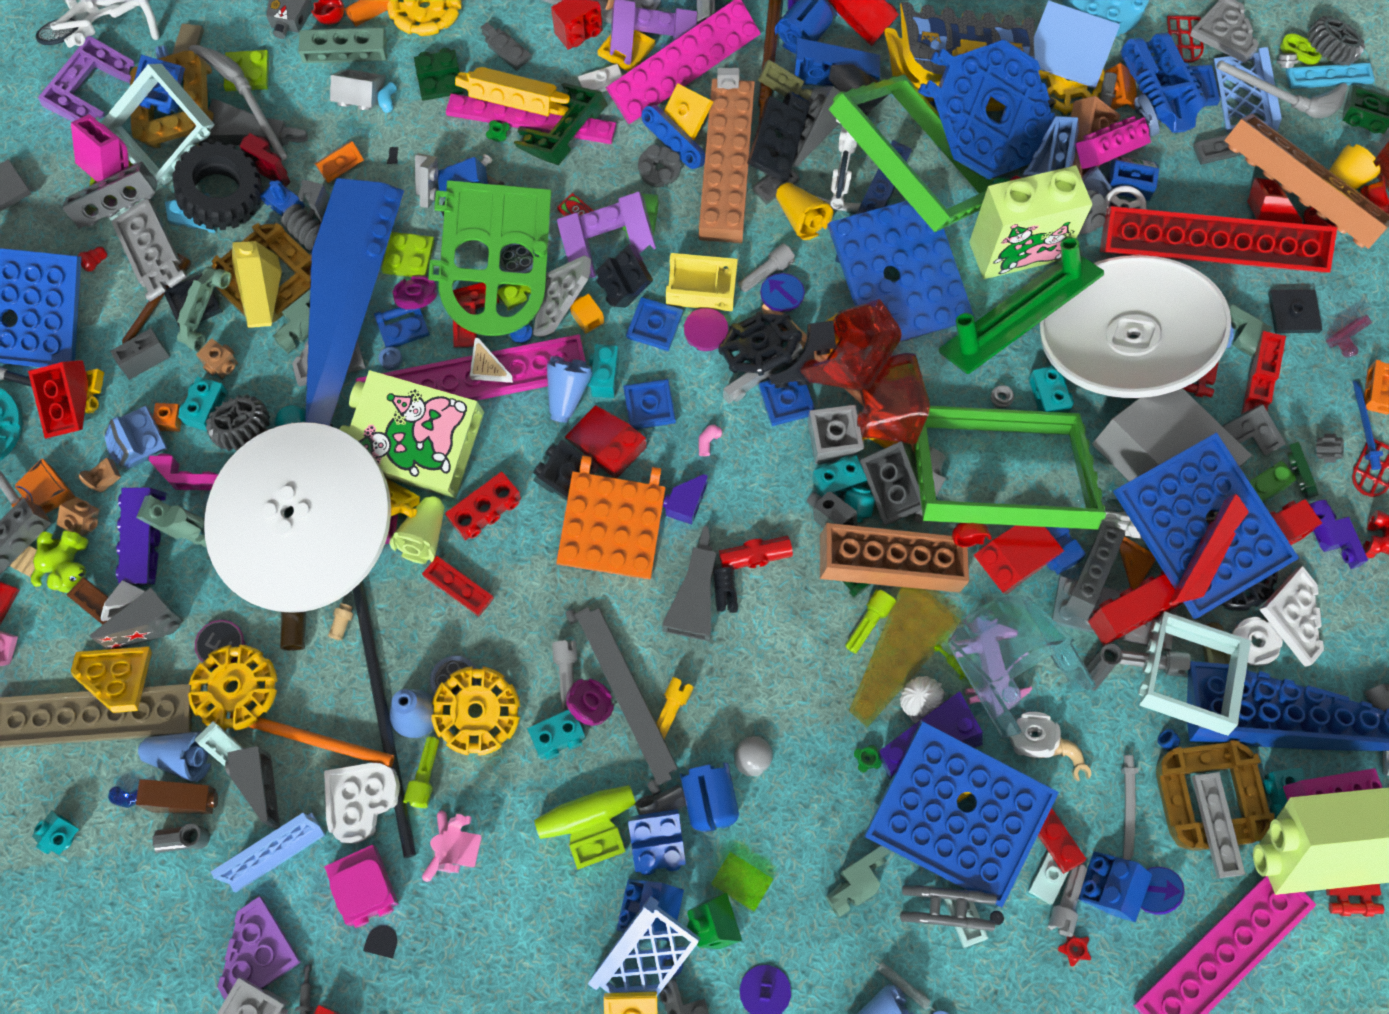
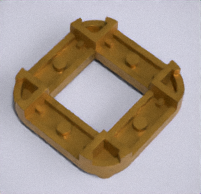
(178, 125)
(288, 250)
(1247, 784)

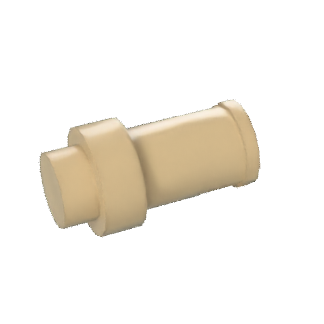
(342, 617)

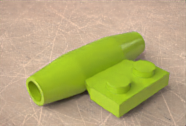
(588, 822)

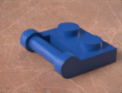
(401, 331)

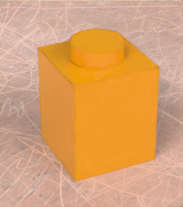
(586, 313)

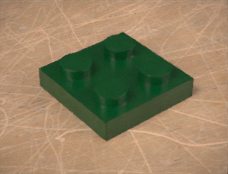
(1300, 464)

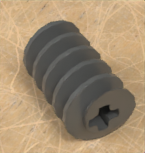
(301, 225)

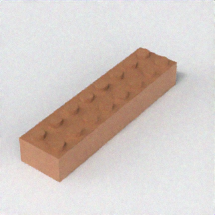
(726, 163)
(1308, 180)

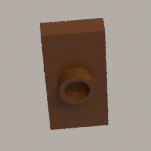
(88, 598)

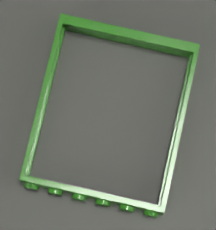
(891, 162)
(1010, 514)

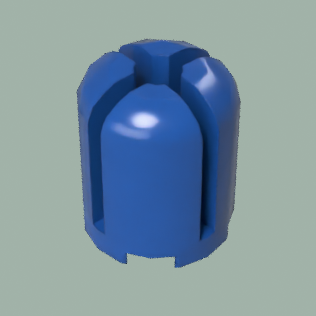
(804, 20)
(710, 797)

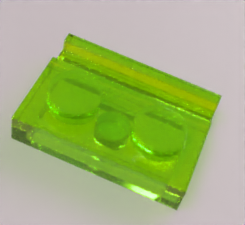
(742, 881)

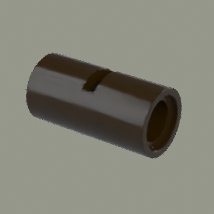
(293, 631)

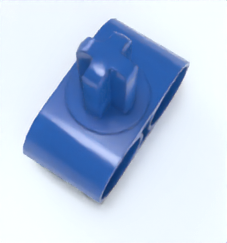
(279, 197)

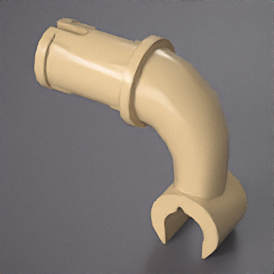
(1071, 750)

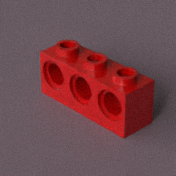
(485, 495)

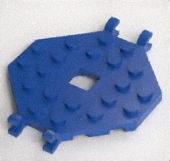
(962, 100)

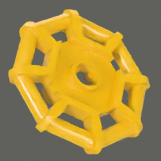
(1068, 89)

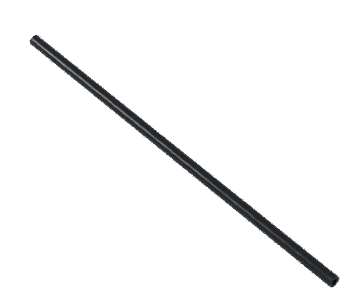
(382, 713)

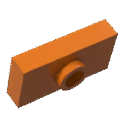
(339, 161)

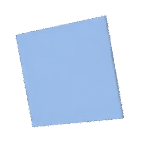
(1073, 43)

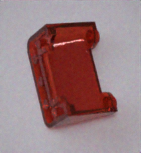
(865, 345)
(896, 402)

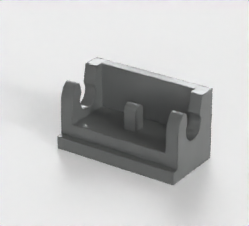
(316, 197)
(139, 354)

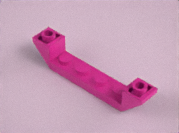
(183, 480)

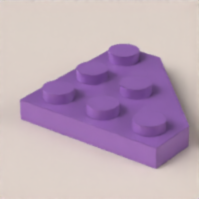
(257, 949)

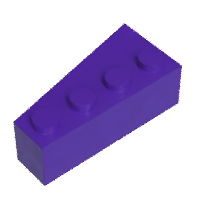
(137, 539)
(950, 717)

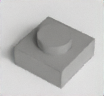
(728, 78)

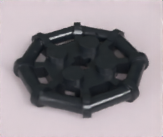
(772, 339)

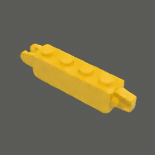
(513, 91)

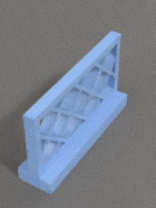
(1269, 103)
(269, 852)
(629, 940)

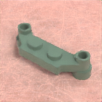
(195, 305)

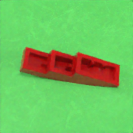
(1264, 371)

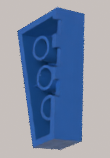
(815, 59)

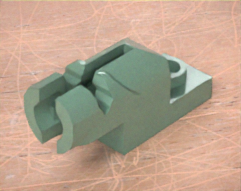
(298, 324)
(1249, 328)
(172, 520)
(859, 882)

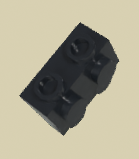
(624, 277)
(557, 469)

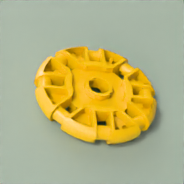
(427, 15)
(246, 692)
(489, 718)

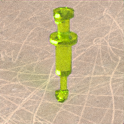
(951, 660)

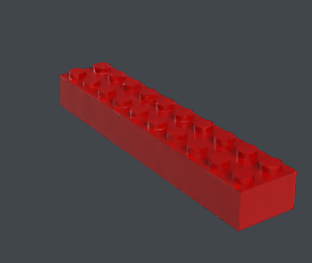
(1218, 239)
(1151, 598)

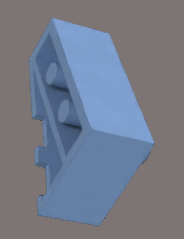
(1057, 147)

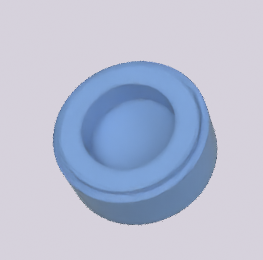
(390, 358)

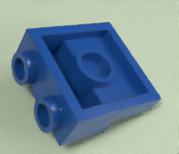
(158, 95)
(656, 841)

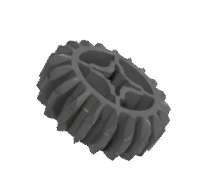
(1336, 40)
(237, 422)

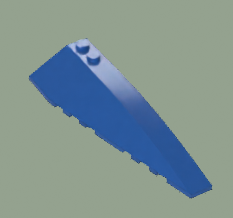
(1286, 714)

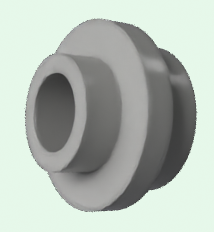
(1287, 60)
(1002, 390)

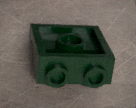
(437, 74)
(1367, 110)

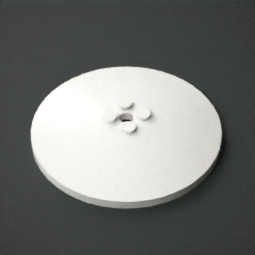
(1166, 303)
(328, 540)

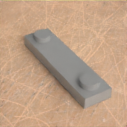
(738, 388)
(1218, 825)

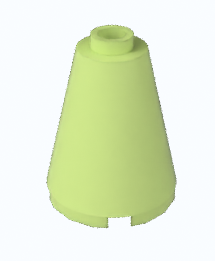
(420, 534)

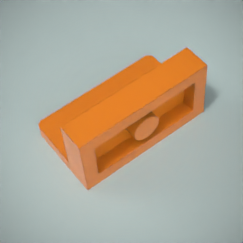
(365, 10)
(1125, 87)

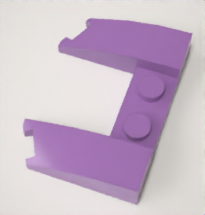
(629, 18)
(59, 93)
(629, 212)

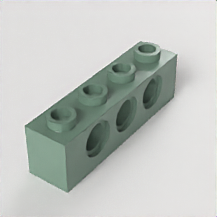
(343, 45)

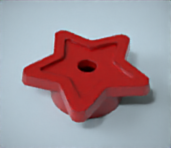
(1081, 953)

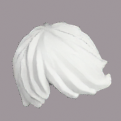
(921, 697)

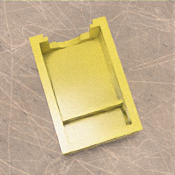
(701, 282)

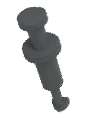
(305, 993)

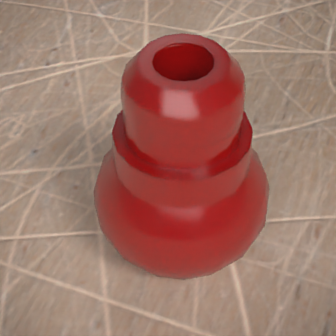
(92, 258)

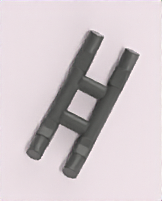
(936, 918)

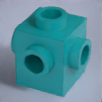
(54, 833)

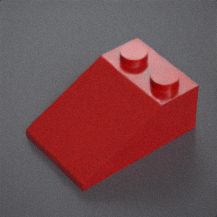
(60, 396)
(607, 440)
(1018, 555)

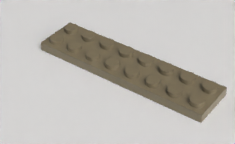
(83, 718)

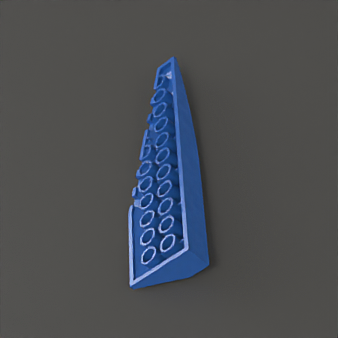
(342, 282)

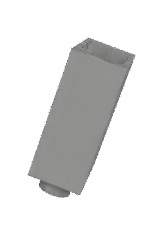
(1158, 430)

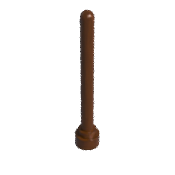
(150, 306)

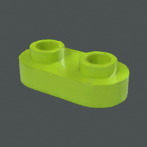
(1301, 47)

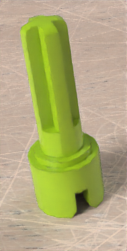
(878, 607)
(419, 789)

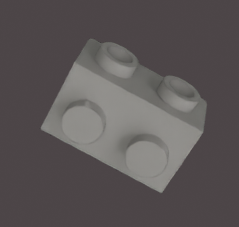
(426, 178)

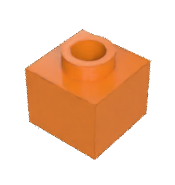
(171, 421)

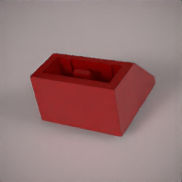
(576, 21)
(1271, 203)

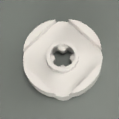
(1271, 640)
(1040, 746)

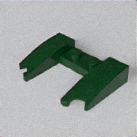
(554, 147)

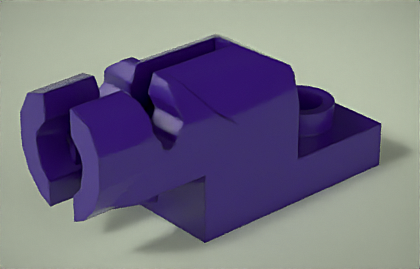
(1338, 534)

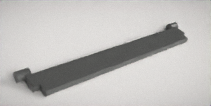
(627, 694)

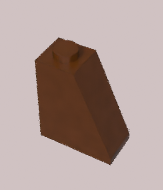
(176, 797)

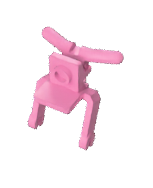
(452, 846)

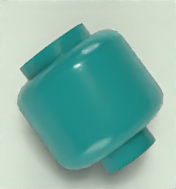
(861, 500)

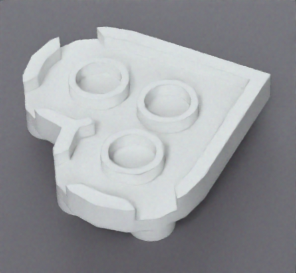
(356, 798)

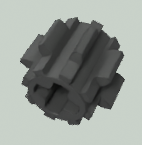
(1330, 448)

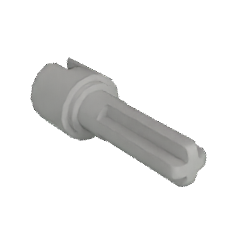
(778, 260)
(565, 656)
(1171, 663)
(1064, 915)

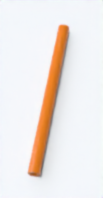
(322, 741)

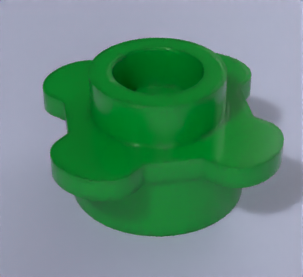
(497, 135)
(871, 752)

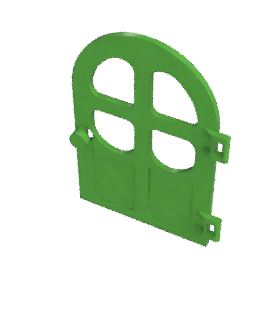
(497, 218)

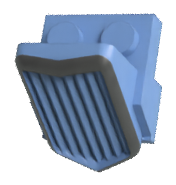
(134, 438)

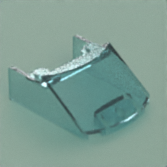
(1003, 642)

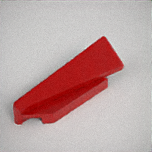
(1210, 551)

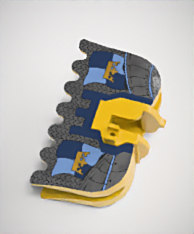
(928, 33)

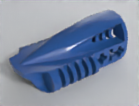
(1171, 89)

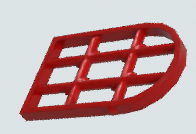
(1179, 31)
(1384, 465)

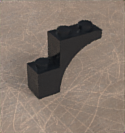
(819, 339)

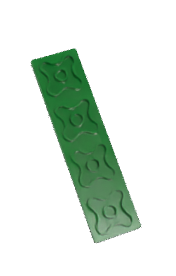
(1021, 311)

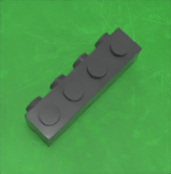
(20, 529)

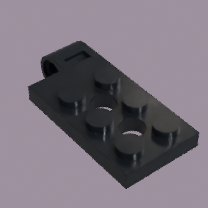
(788, 119)

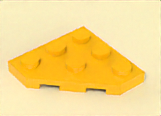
(113, 675)

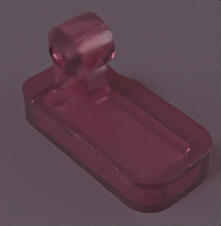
(1342, 337)

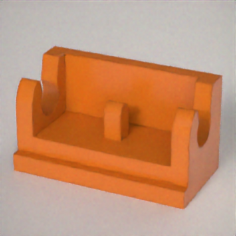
(1377, 388)

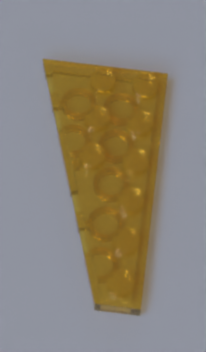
(903, 648)

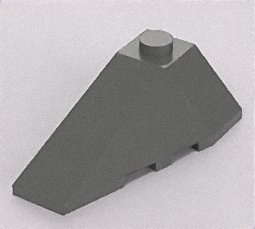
(818, 122)

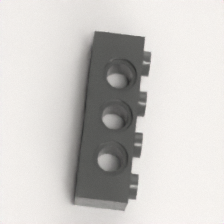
(136, 176)
(1094, 572)

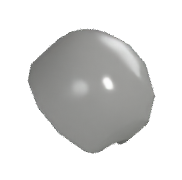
(753, 756)

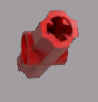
(756, 553)

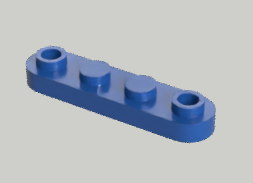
(673, 136)

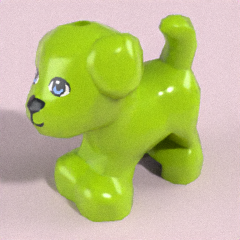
(58, 558)

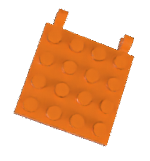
(611, 523)

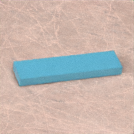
(1329, 75)

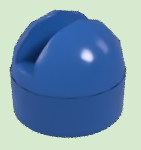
(1168, 740)

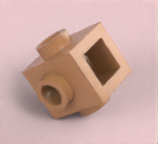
(217, 359)
(78, 516)

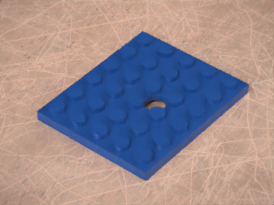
(929, 284)
(46, 301)
(1171, 512)
(970, 848)

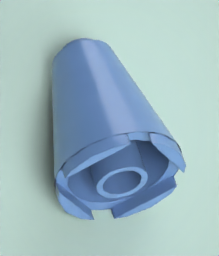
(412, 713)
(176, 755)

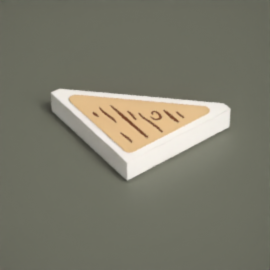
(486, 366)

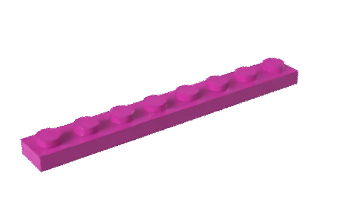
(486, 111)

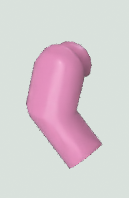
(711, 431)

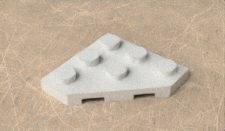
(1295, 615)

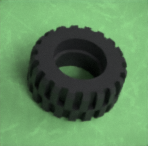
(221, 160)

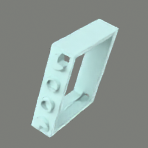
(130, 101)
(1209, 637)

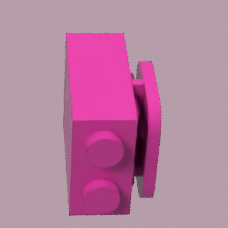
(98, 148)
(361, 886)

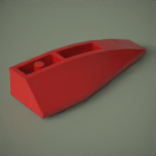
(866, 17)

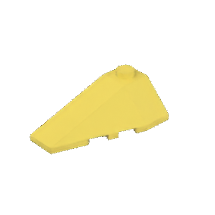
(258, 281)

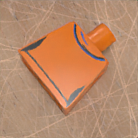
(43, 487)

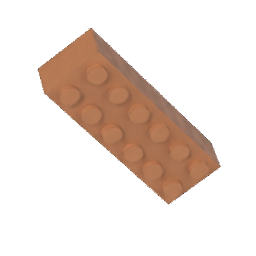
(892, 558)

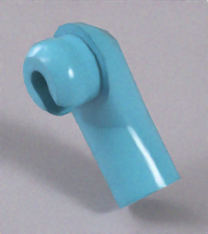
(384, 97)

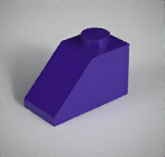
(685, 499)

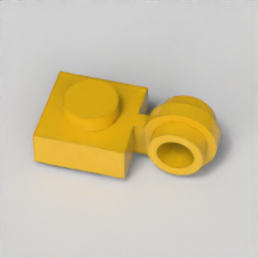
(95, 380)

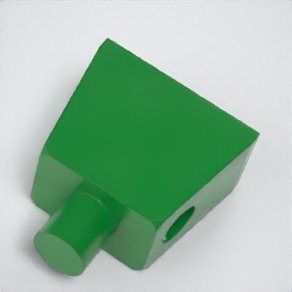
(714, 923)

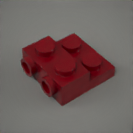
(265, 160)

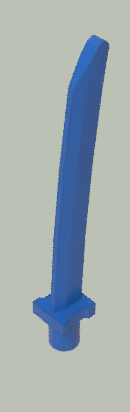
(1373, 455)

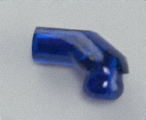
(122, 798)

